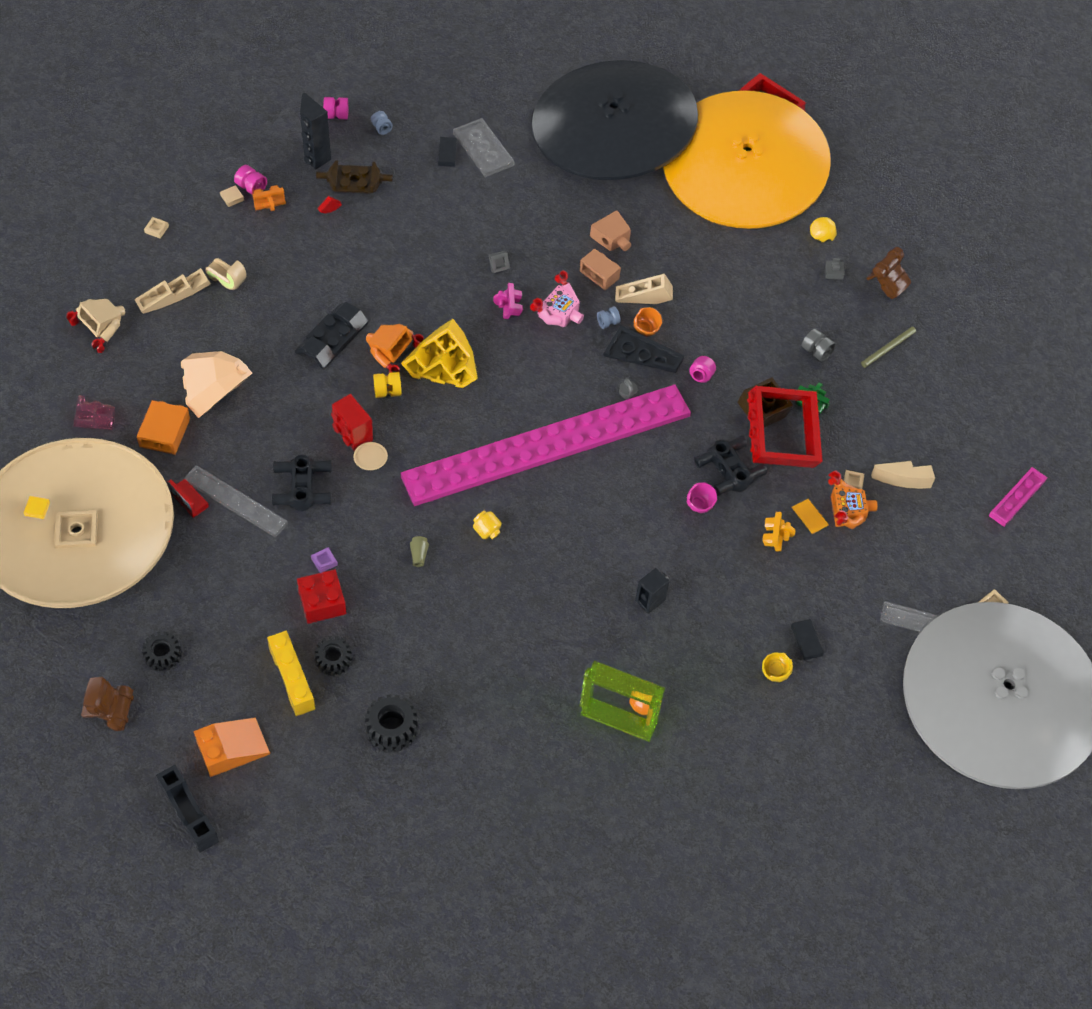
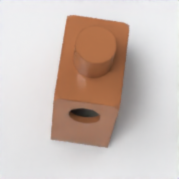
(612, 232)

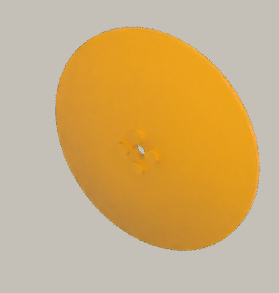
(754, 186)

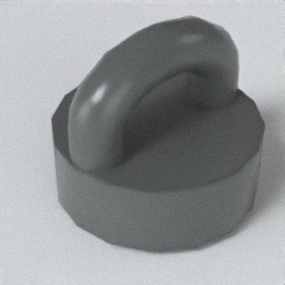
(628, 389)

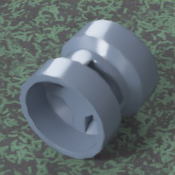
(381, 122)
(608, 317)

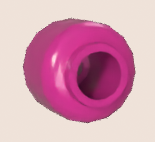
(702, 369)

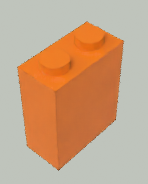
(163, 427)

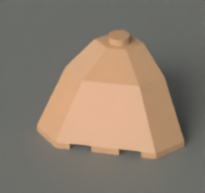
(210, 378)

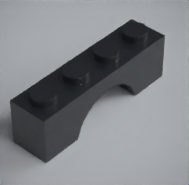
(186, 808)

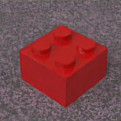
(351, 422)
(321, 596)

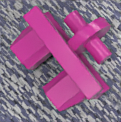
(507, 299)

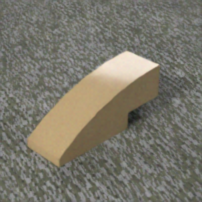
(904, 475)

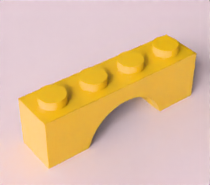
(291, 672)

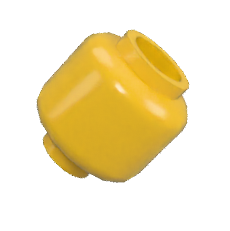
(487, 525)

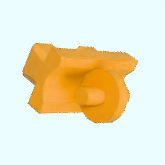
(781, 531)

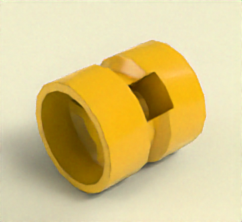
(381, 388)

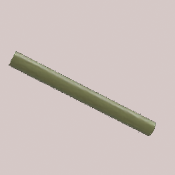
(888, 347)

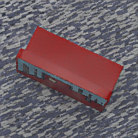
(188, 497)

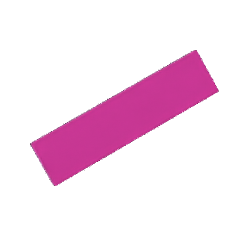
(1018, 496)

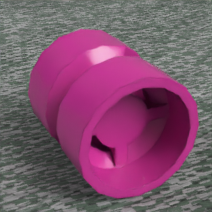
(336, 108)
(249, 179)

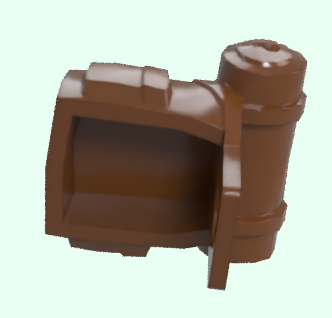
(891, 274)
(107, 702)

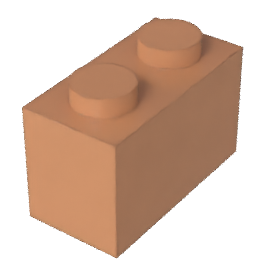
(600, 269)

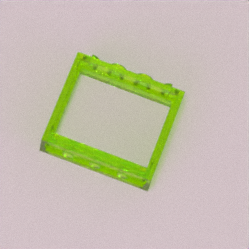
(625, 685)

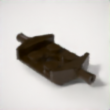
(341, 175)

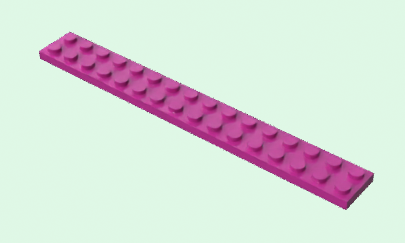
(544, 445)

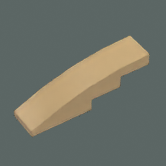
(169, 293)

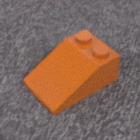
(230, 744)

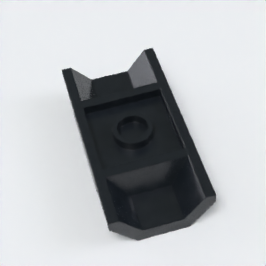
(333, 334)

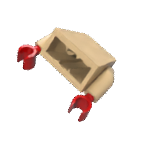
(100, 318)

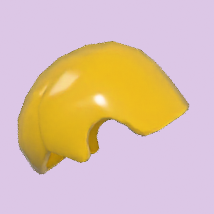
(823, 229)
(777, 667)

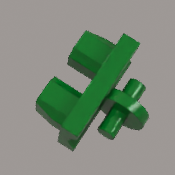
(823, 402)

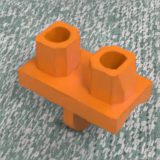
(269, 198)

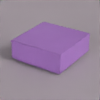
(324, 560)

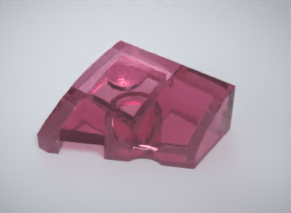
(93, 414)

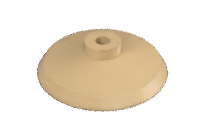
(370, 456)

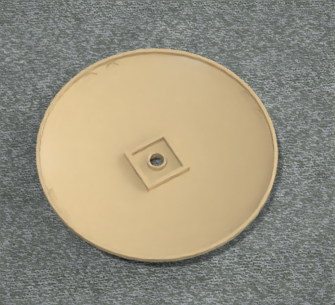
(92, 486)

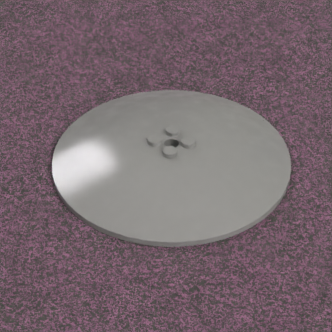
(980, 726)

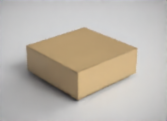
(232, 196)
(156, 227)
(854, 479)

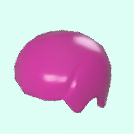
(701, 497)

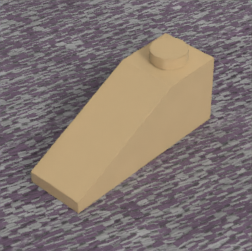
(646, 291)

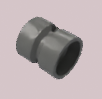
(820, 346)

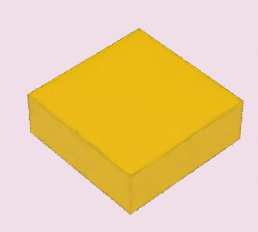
(36, 507)

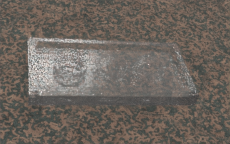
(483, 147)

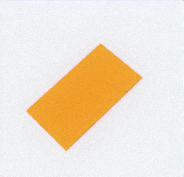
(810, 516)

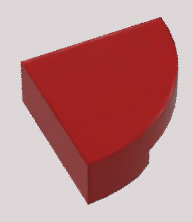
(329, 205)

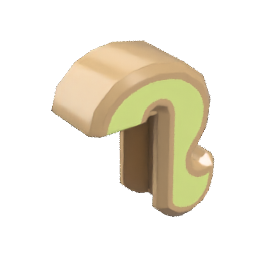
(229, 276)

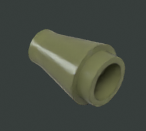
(419, 549)

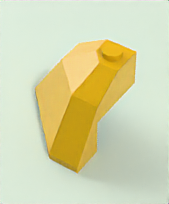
(443, 357)

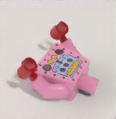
(560, 305)

